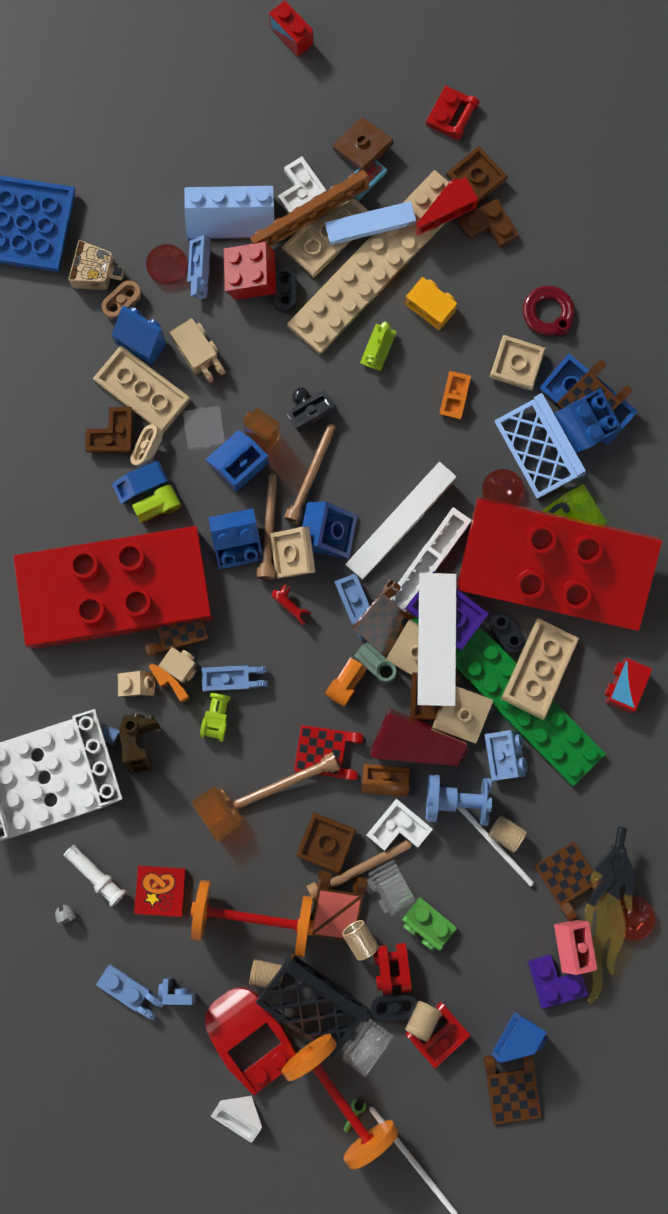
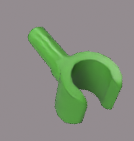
(347, 1126)

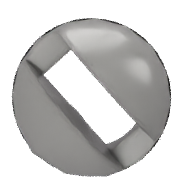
(64, 916)

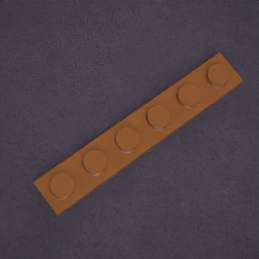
(311, 211)

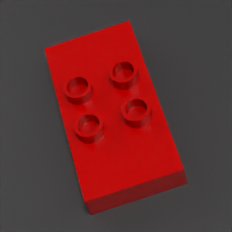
(558, 563)
(111, 587)

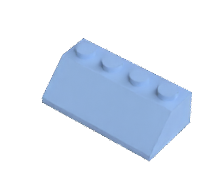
(228, 211)

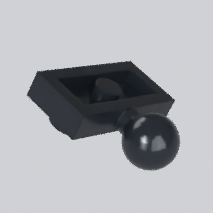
(309, 410)

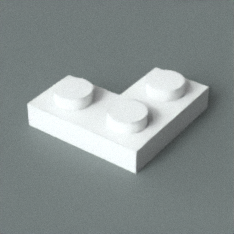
(305, 185)
(399, 820)

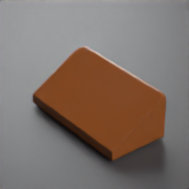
(385, 780)

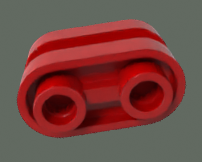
(382, 959)

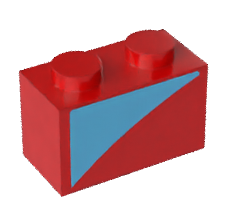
(291, 28)
(627, 685)

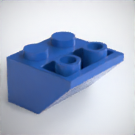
(139, 335)
(587, 420)
(238, 460)
(235, 538)

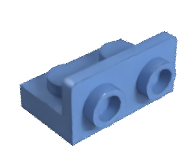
(505, 755)
(181, 996)

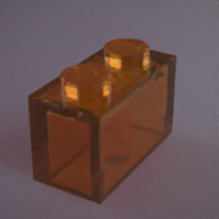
(261, 429)
(217, 814)

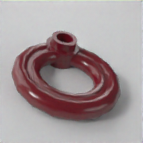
(544, 328)

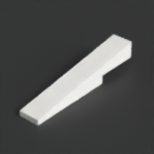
(401, 520)
(431, 555)

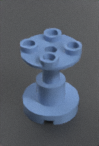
(449, 799)

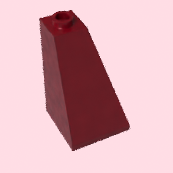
(415, 741)

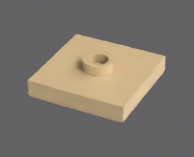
(517, 362)
(292, 552)
(405, 651)
(464, 718)

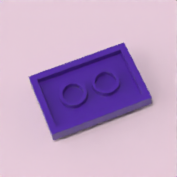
(468, 616)

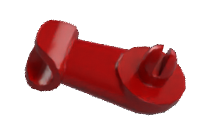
(284, 601)

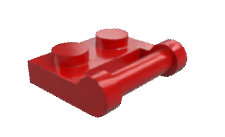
(445, 110)
(443, 1041)

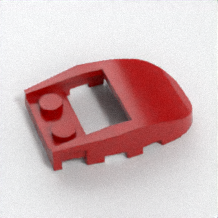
(234, 1019)

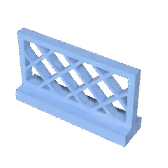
(557, 437)

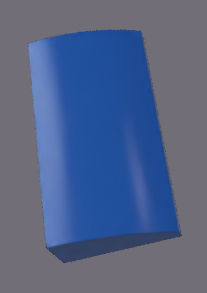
(567, 375)

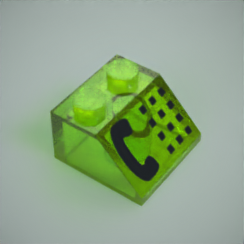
(577, 505)

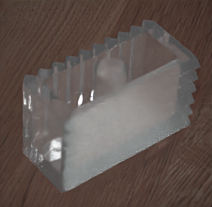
(391, 887)
(366, 1046)

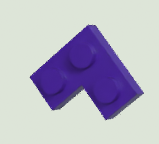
(551, 988)

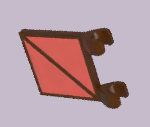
(336, 908)

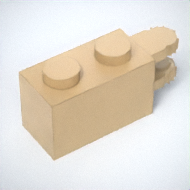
(196, 349)

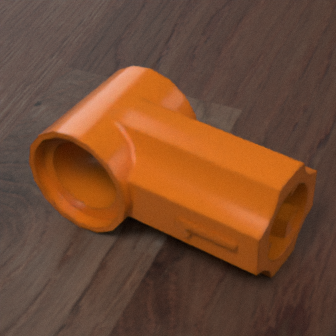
(343, 686)

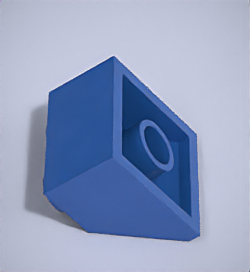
(330, 528)
(519, 1039)

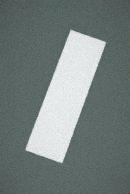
(437, 639)

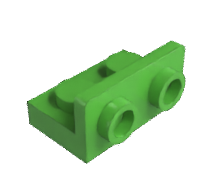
(429, 924)

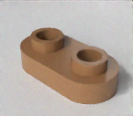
(118, 299)

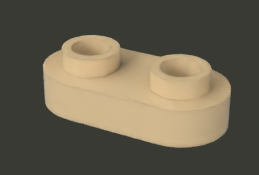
(146, 446)

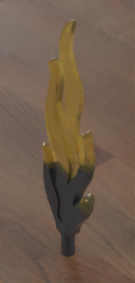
(606, 901)

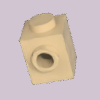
(179, 665)

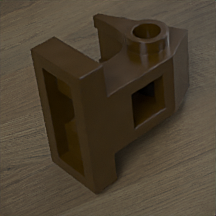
(133, 757)

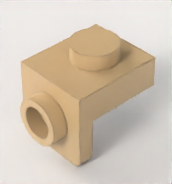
(136, 684)

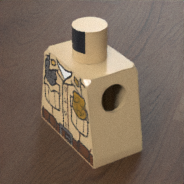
(93, 268)

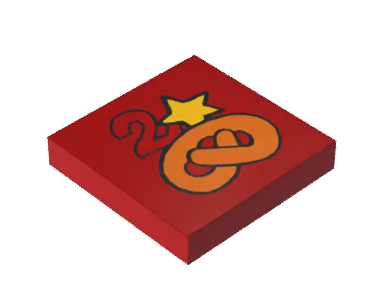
(160, 891)

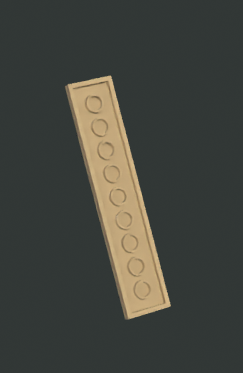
(365, 274)

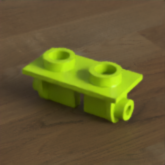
(378, 346)

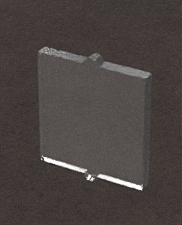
(203, 427)

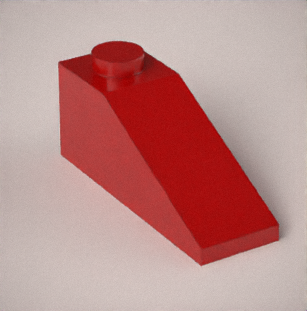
(451, 203)

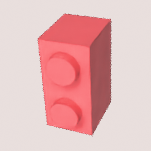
(575, 947)

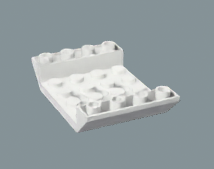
(78, 770)

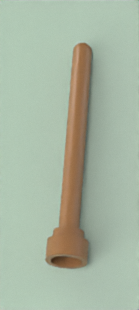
(295, 513)
(266, 569)
(327, 764)
(363, 867)

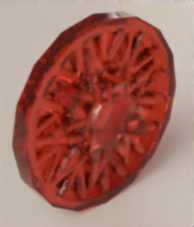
(166, 264)
(503, 486)
(639, 920)

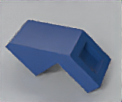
(139, 481)

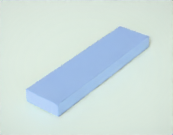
(370, 223)

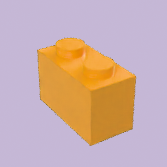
(431, 303)

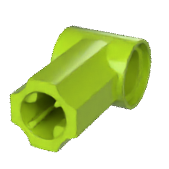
(162, 502)

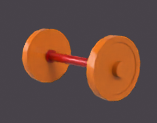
(201, 911)
(370, 1142)

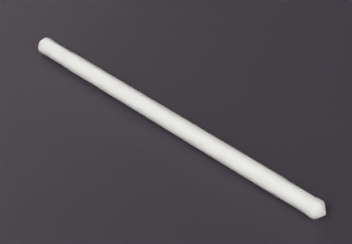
(499, 849)
(416, 1165)

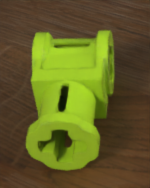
(215, 719)

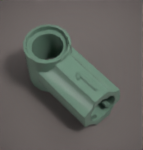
(375, 662)

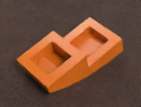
(455, 395)
(165, 679)

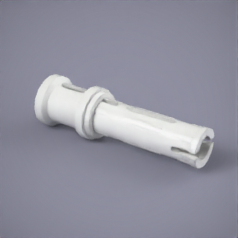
(102, 883)

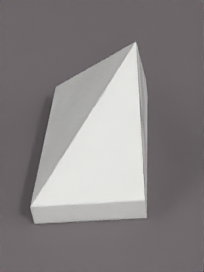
(239, 1116)

